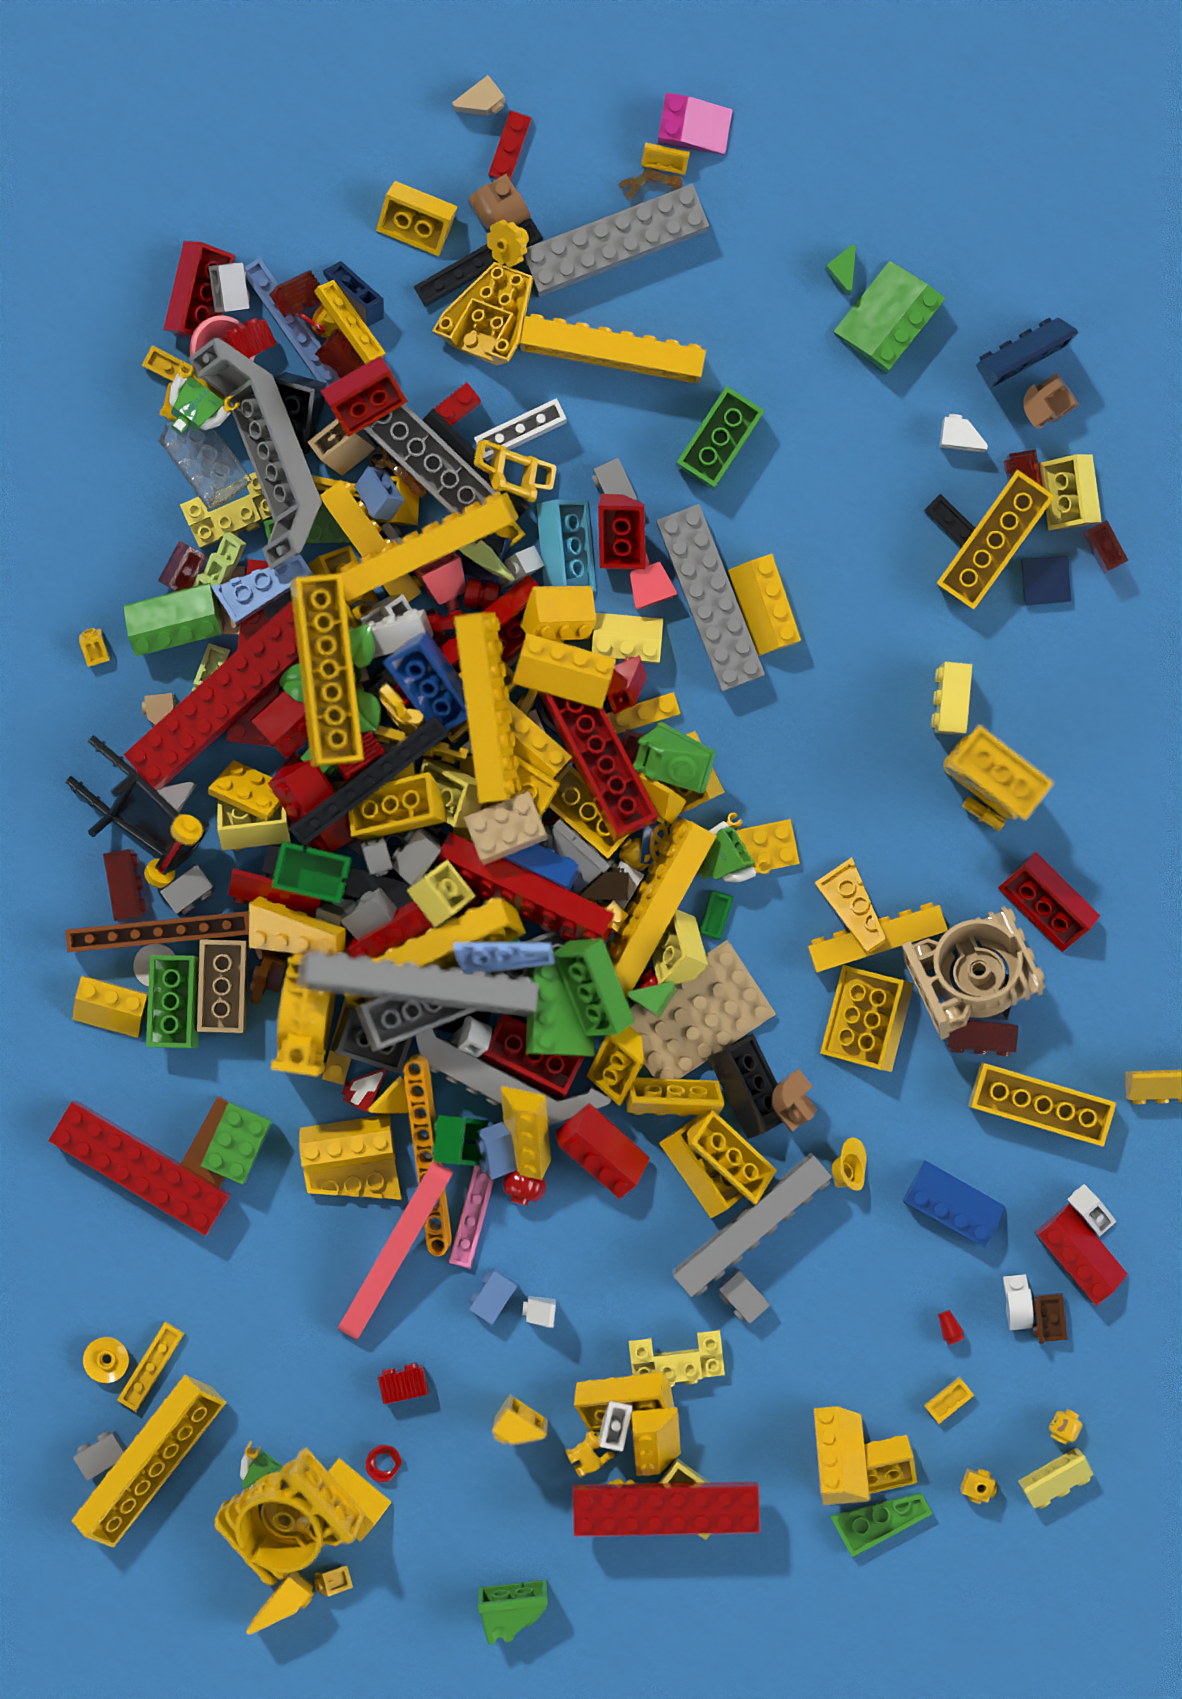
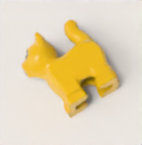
(588, 1458)

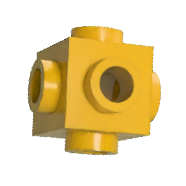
(972, 1480)

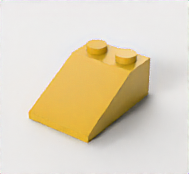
(286, 1600)

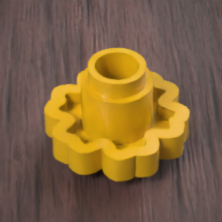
(507, 242)

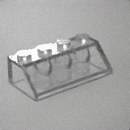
(206, 464)

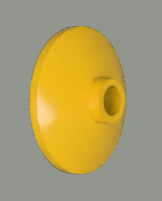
(97, 1367)

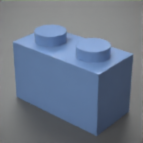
(379, 493)
(496, 1150)
(493, 1295)

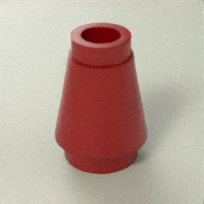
(950, 1328)

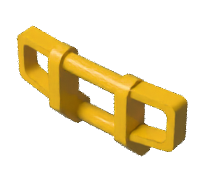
(528, 486)
(405, 719)

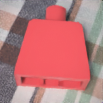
(443, 580)
(651, 585)

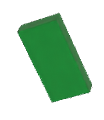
(716, 914)

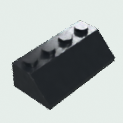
(747, 1085)

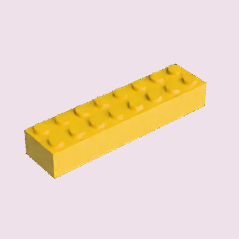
(612, 349)
(427, 546)
(326, 670)
(487, 707)
(657, 900)
(488, 924)
(148, 1461)

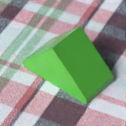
(842, 269)
(654, 998)

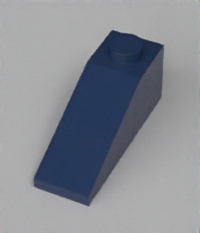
(360, 295)

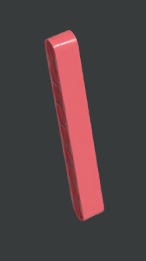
(395, 1250)

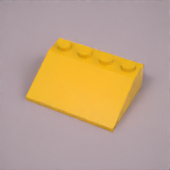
(867, 1018)

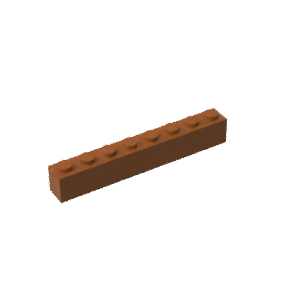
(157, 932)

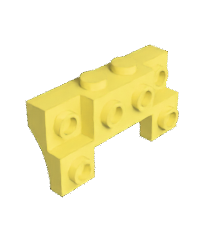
(233, 517)
(683, 1364)

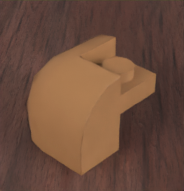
(499, 202)
(1048, 401)
(791, 1101)

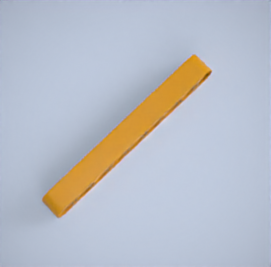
(424, 1144)

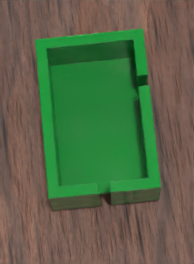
(311, 872)
(449, 1140)

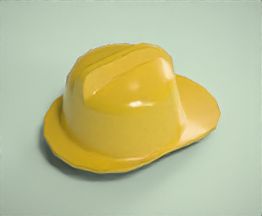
(851, 1165)

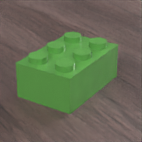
(237, 1142)

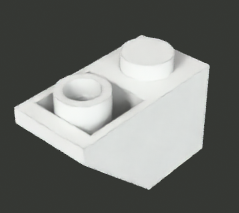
(521, 564)

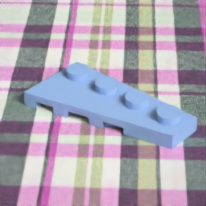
(255, 591)
(502, 956)

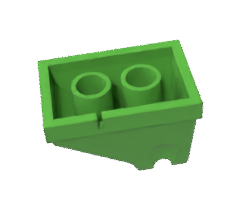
(674, 758)
(511, 1608)

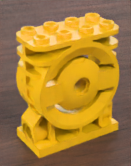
(996, 775)
(302, 1025)
(297, 1517)

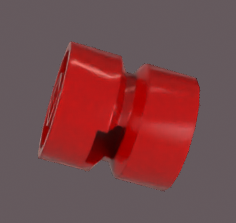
(480, 594)

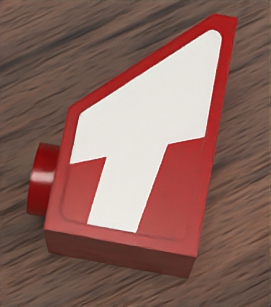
(364, 1089)

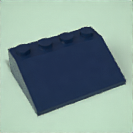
(1026, 351)

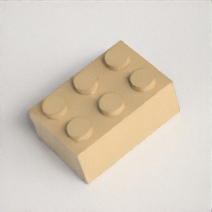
(506, 828)

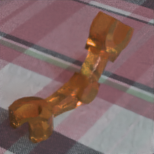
(648, 175)
(415, 487)

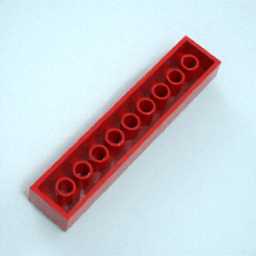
(217, 701)

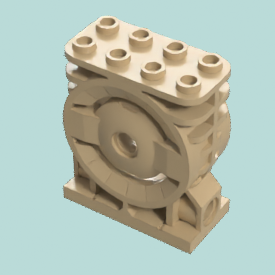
(979, 994)

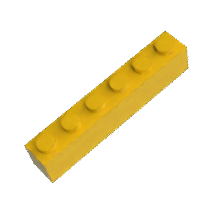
(364, 533)
(898, 931)

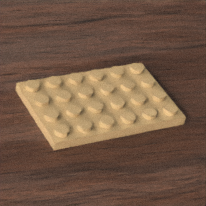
(702, 1016)

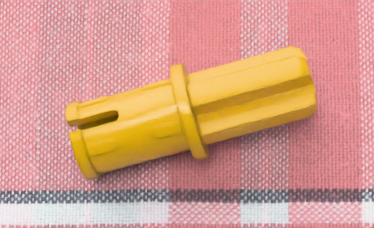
(984, 813)

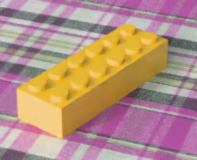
(995, 539)
(1042, 1104)

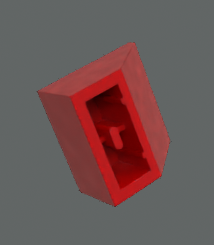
(626, 684)

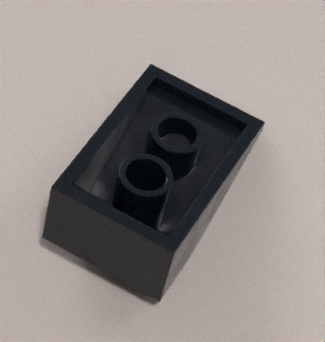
(303, 405)

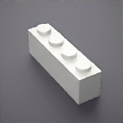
(524, 427)
(396, 631)

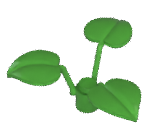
(362, 652)

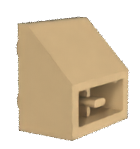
(339, 450)

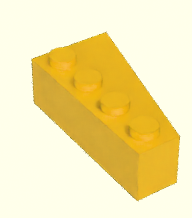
(290, 931)

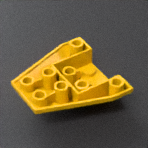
(488, 315)

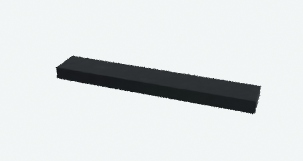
(465, 269)
(467, 453)

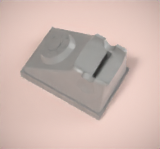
(571, 844)

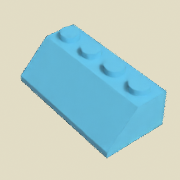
(566, 543)

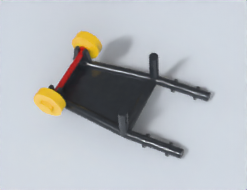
(145, 817)

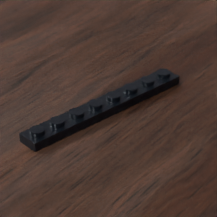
(369, 780)

